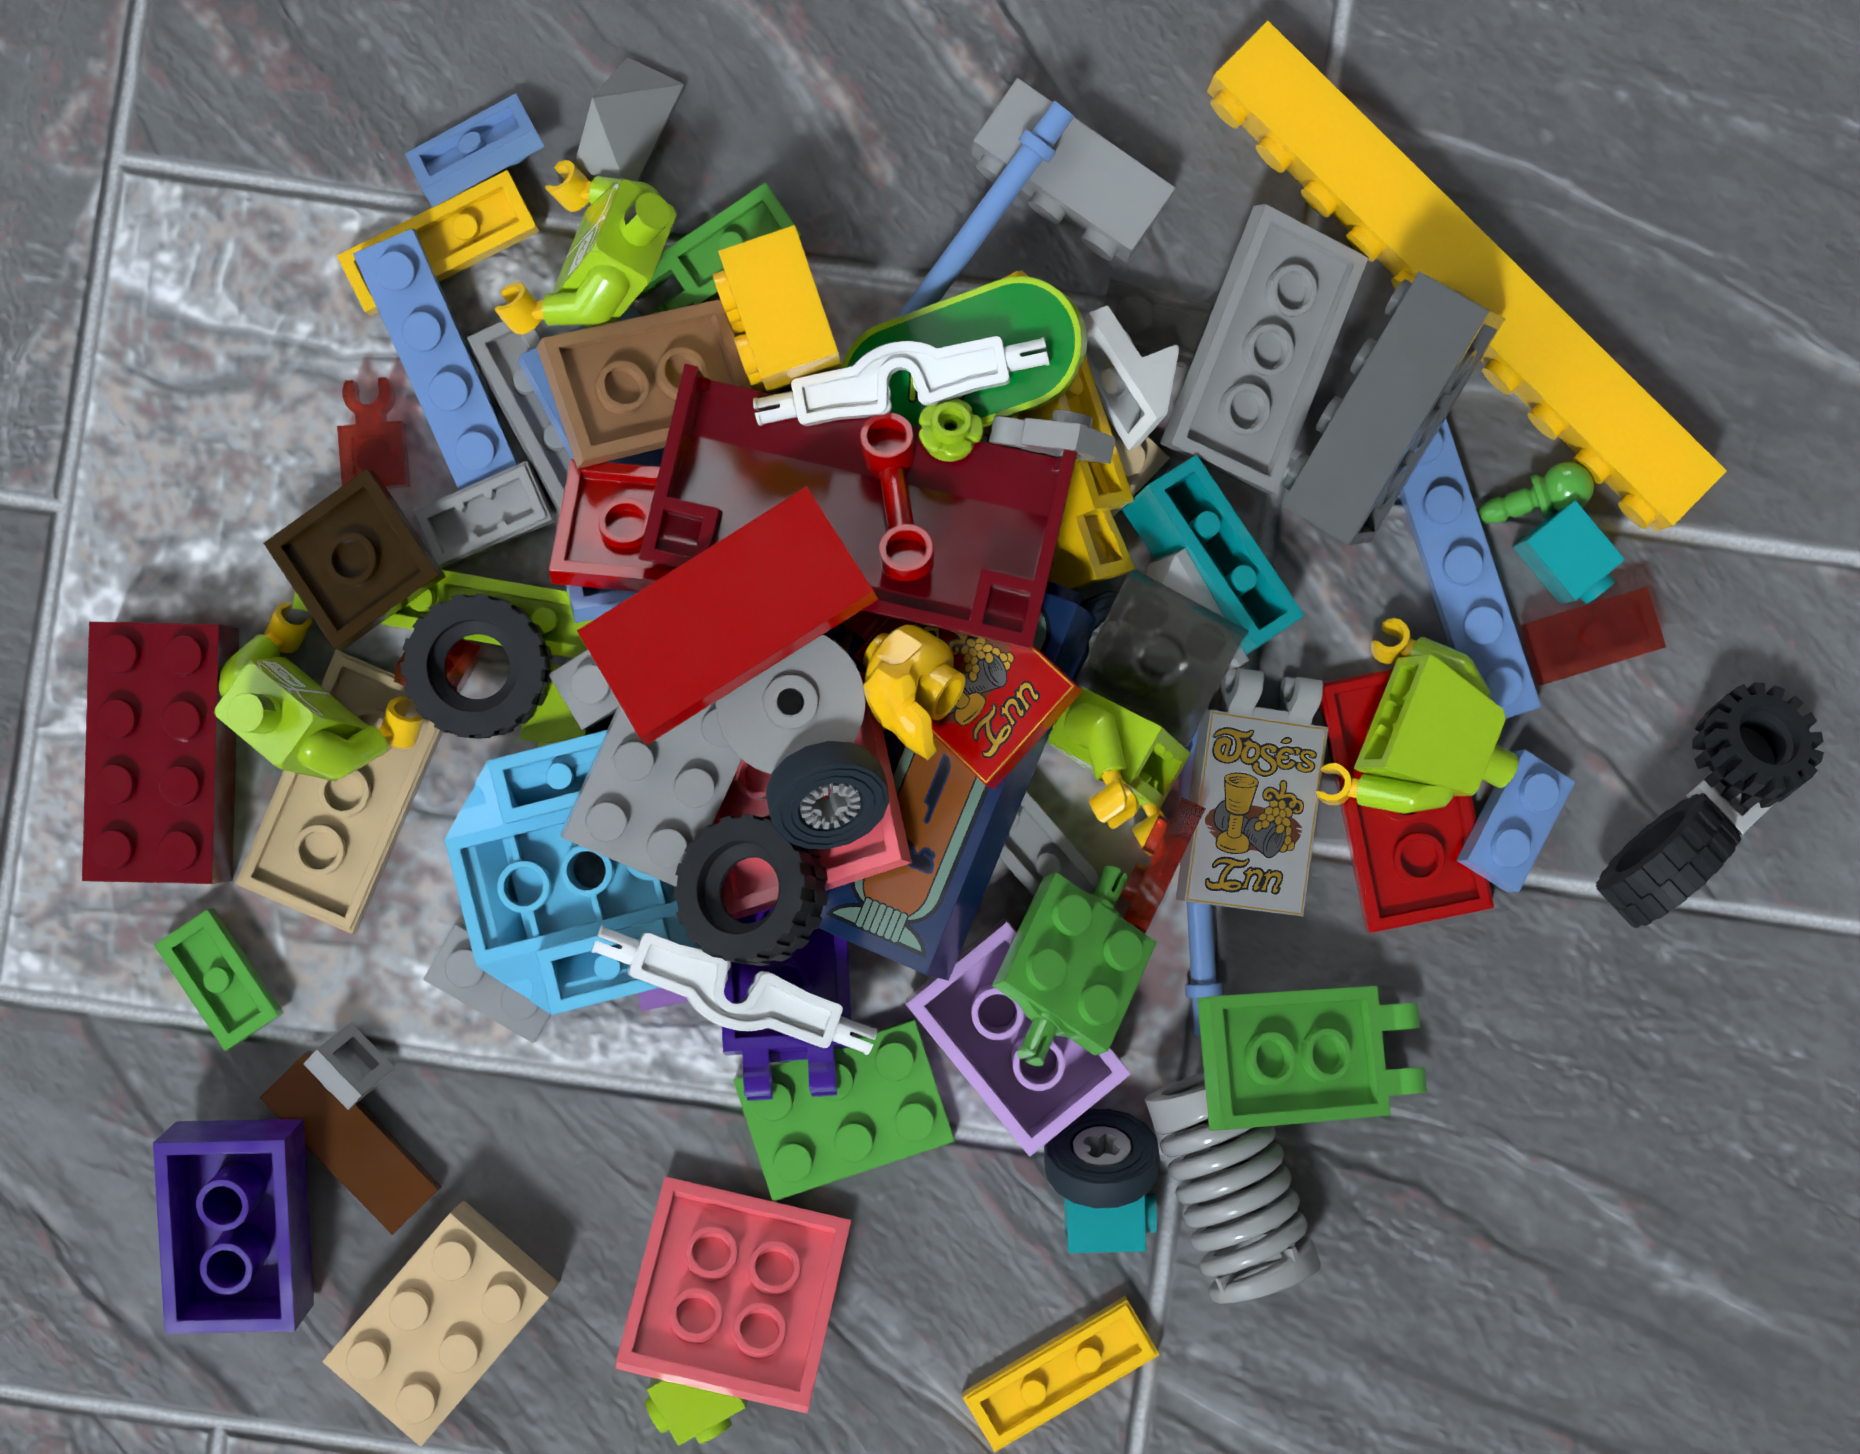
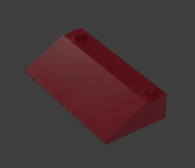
(987, 514)

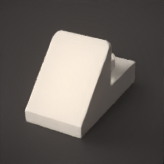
(1130, 387)

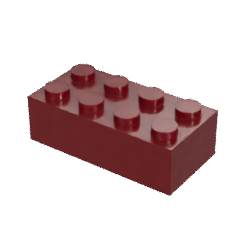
(158, 755)

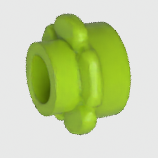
(947, 444)

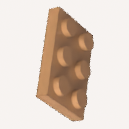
(623, 377)

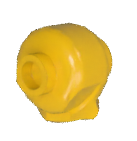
(910, 683)

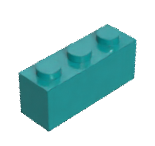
(1193, 514)

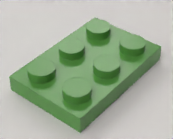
(881, 1114)

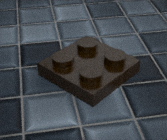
(354, 559)

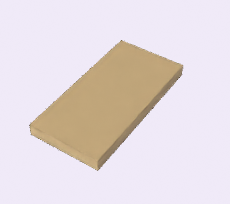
(332, 839)

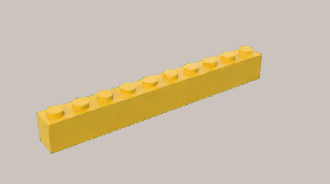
(1415, 227)

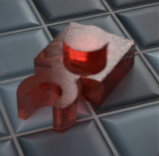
(372, 440)

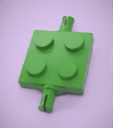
(1074, 965)

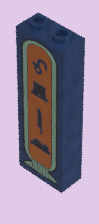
(951, 829)

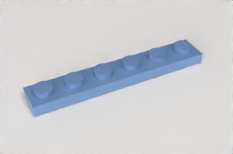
(1465, 575)

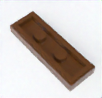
(353, 1147)

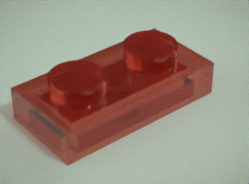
(1593, 636)
(1167, 844)

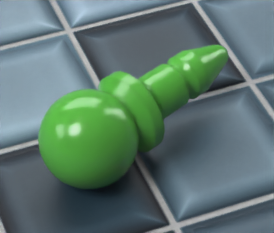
(1557, 489)

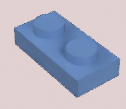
(474, 150)
(1516, 823)

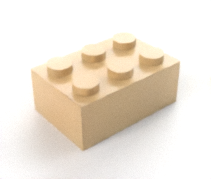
(441, 1322)

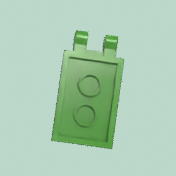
(1301, 1056)

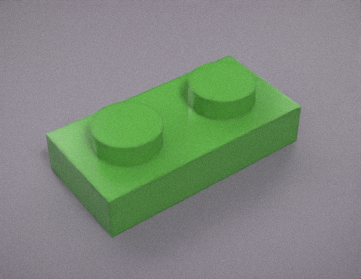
(219, 979)

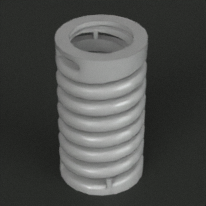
(1239, 1237)

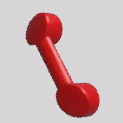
(889, 455)

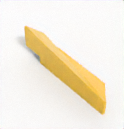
(1088, 537)

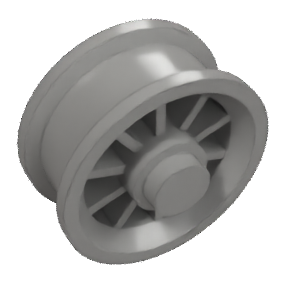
(794, 704)

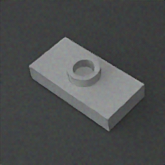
(484, 516)

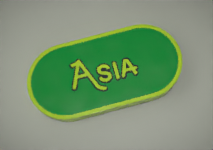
(1010, 308)

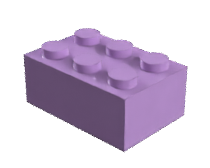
(982, 1036)

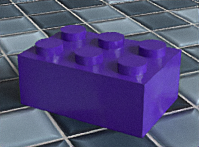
(233, 1226)

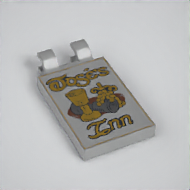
(1258, 788)

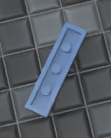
(436, 358)

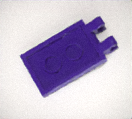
(817, 969)

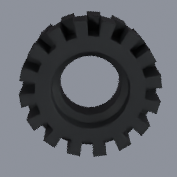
(1778, 724)

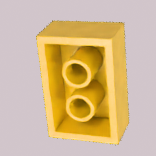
(777, 304)

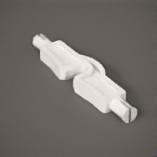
(936, 375)
(702, 981)

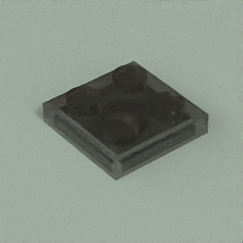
(1161, 655)

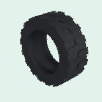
(426, 666)
(1669, 860)
(701, 892)

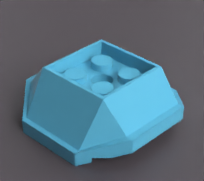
(520, 891)

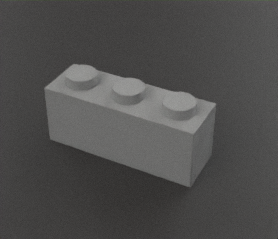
(1084, 183)

